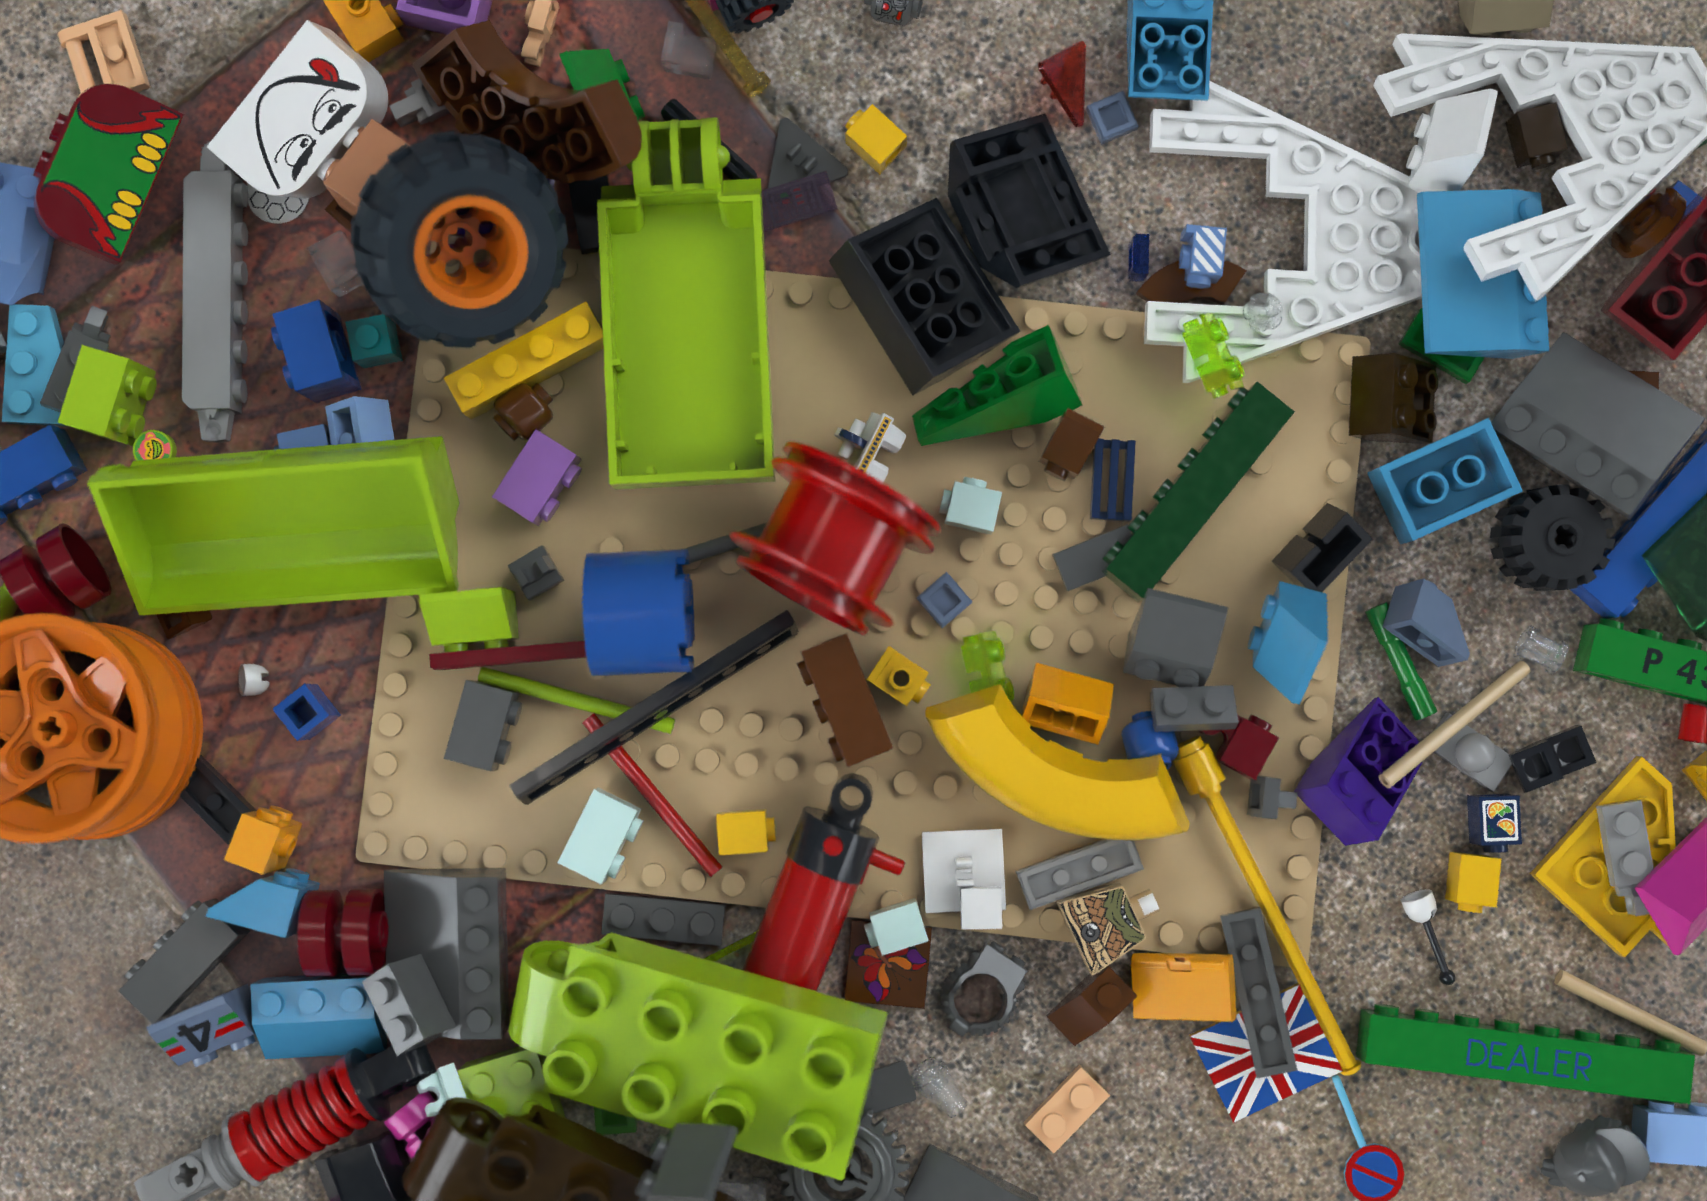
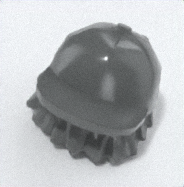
(1597, 1158)

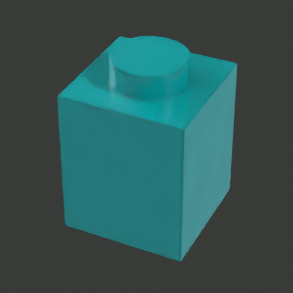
(373, 341)

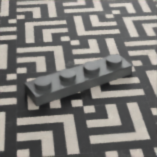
(1258, 993)

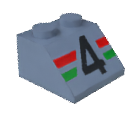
(206, 1028)

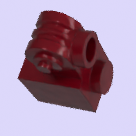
(1245, 747)

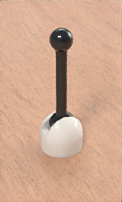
(1421, 907)

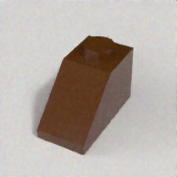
(1070, 445)
(1091, 1005)

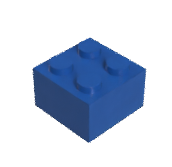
(315, 351)

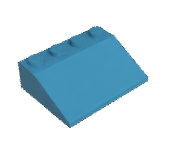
(1458, 309)

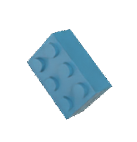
(1444, 481)

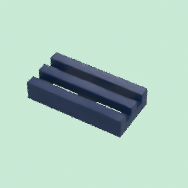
(1114, 446)

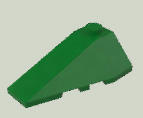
(1016, 391)

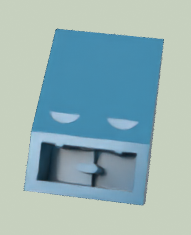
(1169, 49)

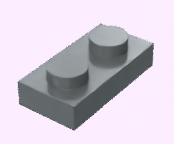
(1193, 708)

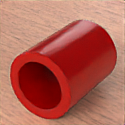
(1693, 724)

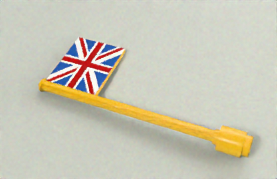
(1313, 1031)

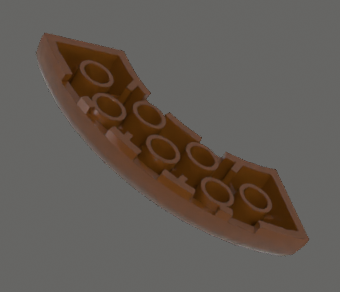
(556, 128)

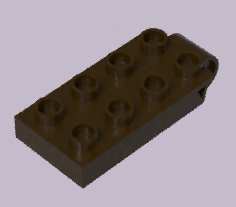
(525, 1157)

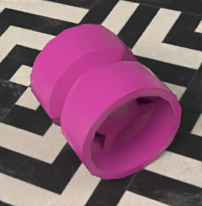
(409, 1119)

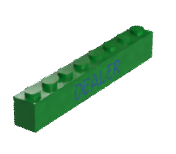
(1525, 1055)

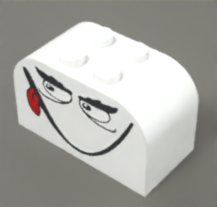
(302, 115)

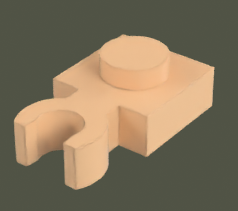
(540, 19)

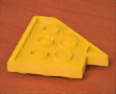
(1577, 864)

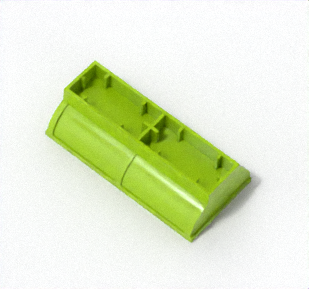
(283, 525)

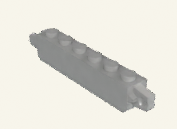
(213, 296)

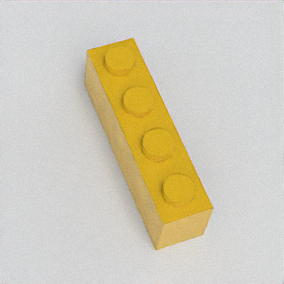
(527, 360)

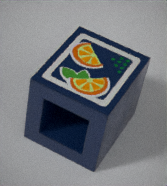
(1494, 821)

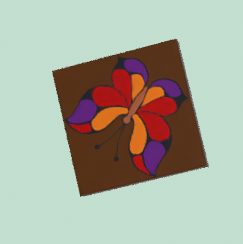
(886, 979)

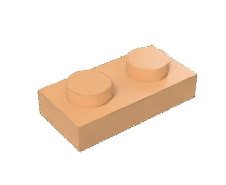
(1066, 1109)

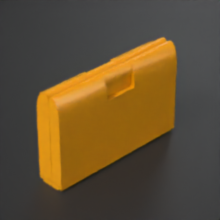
(1183, 986)

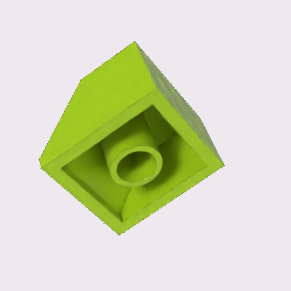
(470, 617)

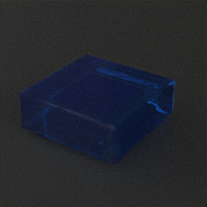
(1138, 258)

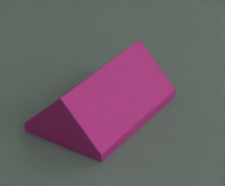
(1678, 891)

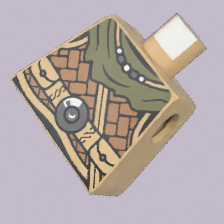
(1106, 922)

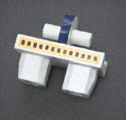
(864, 441)

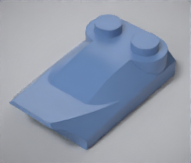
(23, 241)

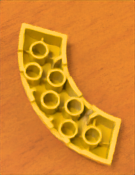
(1053, 782)

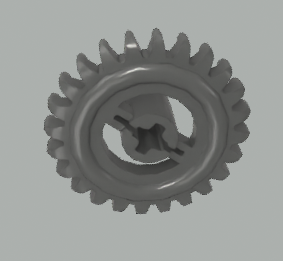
(878, 1187)

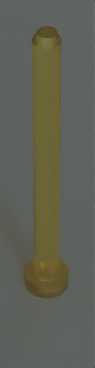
(755, 81)

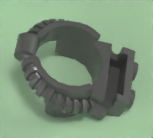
(989, 961)

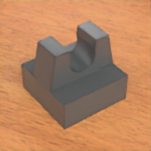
(535, 572)
(1267, 797)

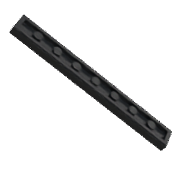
(654, 708)

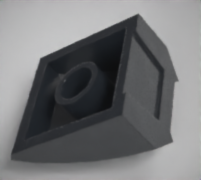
(366, 1170)

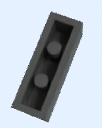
(180, 962)

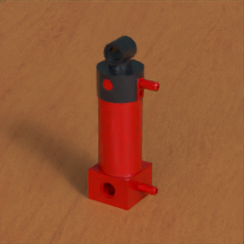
(817, 889)

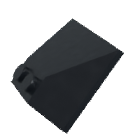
(1021, 203)

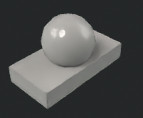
(1475, 756)

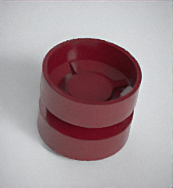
(55, 575)
(342, 932)

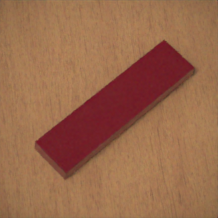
(508, 655)

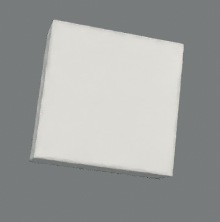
(981, 907)

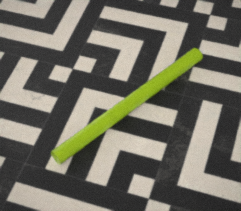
(562, 696)

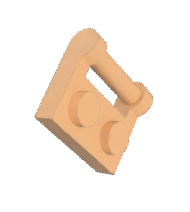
(113, 49)

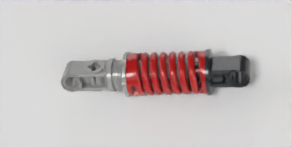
(290, 1125)

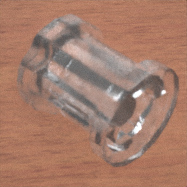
(1551, 659)

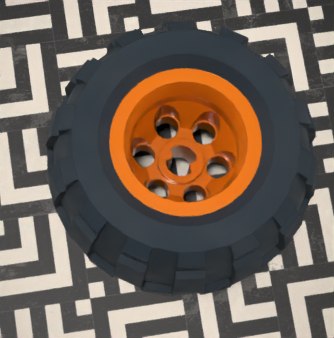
(479, 298)

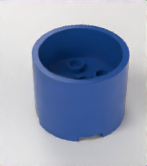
(638, 612)

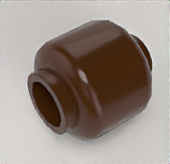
(523, 411)

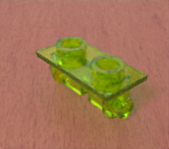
(1210, 339)
(988, 657)

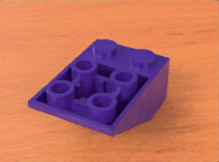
(1344, 778)

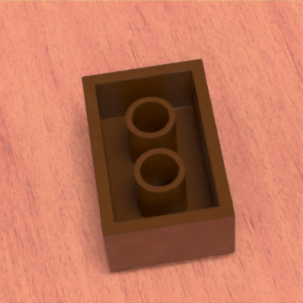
(844, 701)

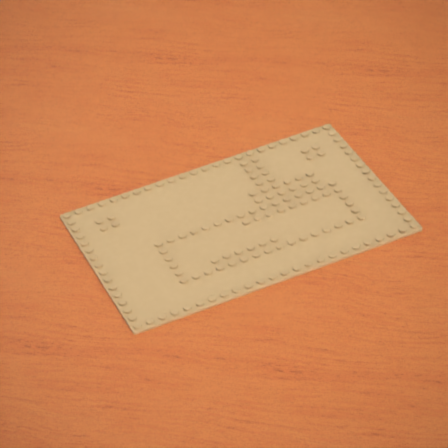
(758, 733)

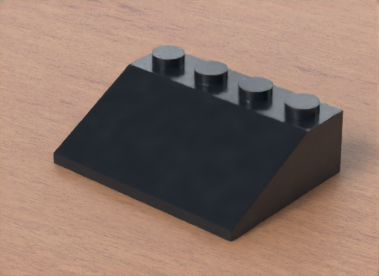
(923, 295)

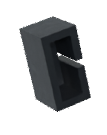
(1325, 551)

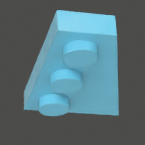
(31, 355)

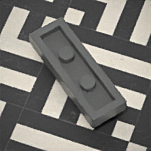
(663, 919)

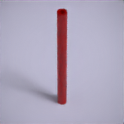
(659, 803)

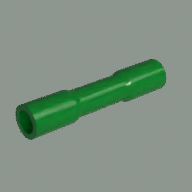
(1411, 683)

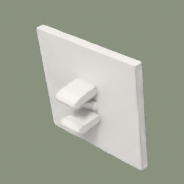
(959, 861)

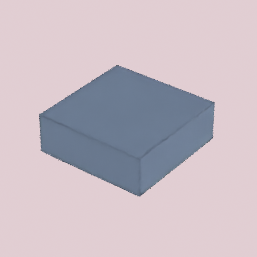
(1112, 117)
(944, 600)

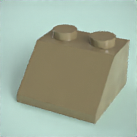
(1493, 16)

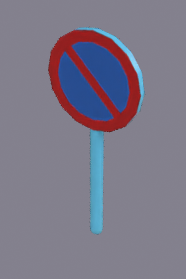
(1372, 1169)

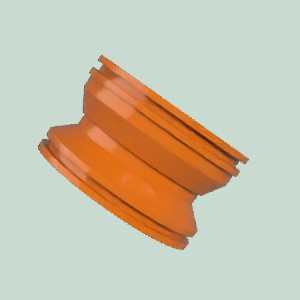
(70, 730)

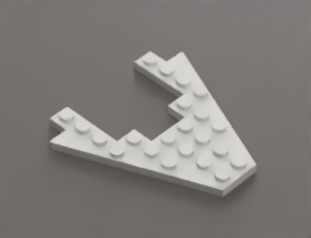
(1623, 106)
(1356, 227)

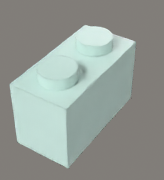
(600, 836)

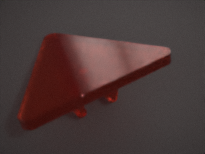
(1066, 79)

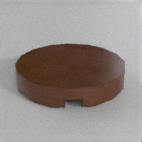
(1649, 223)

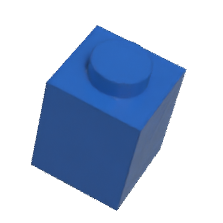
(306, 712)

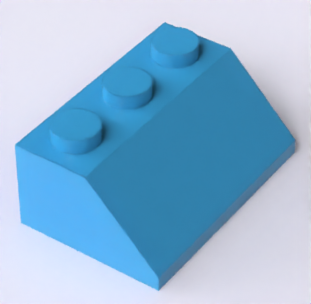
(315, 1016)

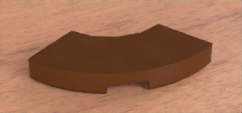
(1169, 285)

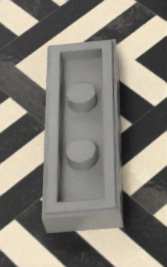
(1078, 871)

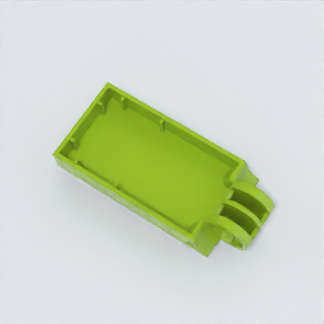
(685, 316)
(699, 1046)

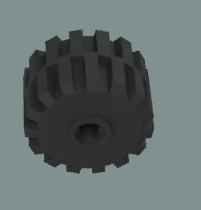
(1531, 549)

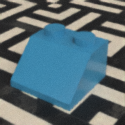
(1290, 638)
(267, 904)

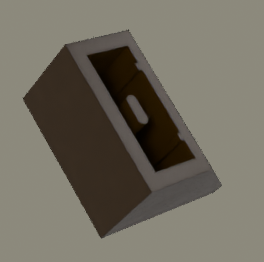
(1392, 399)

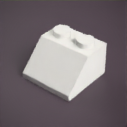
(1451, 141)

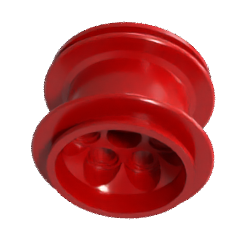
(834, 538)

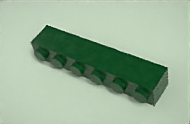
(1197, 491)

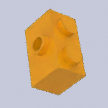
(367, 25)
(1067, 703)
(264, 840)

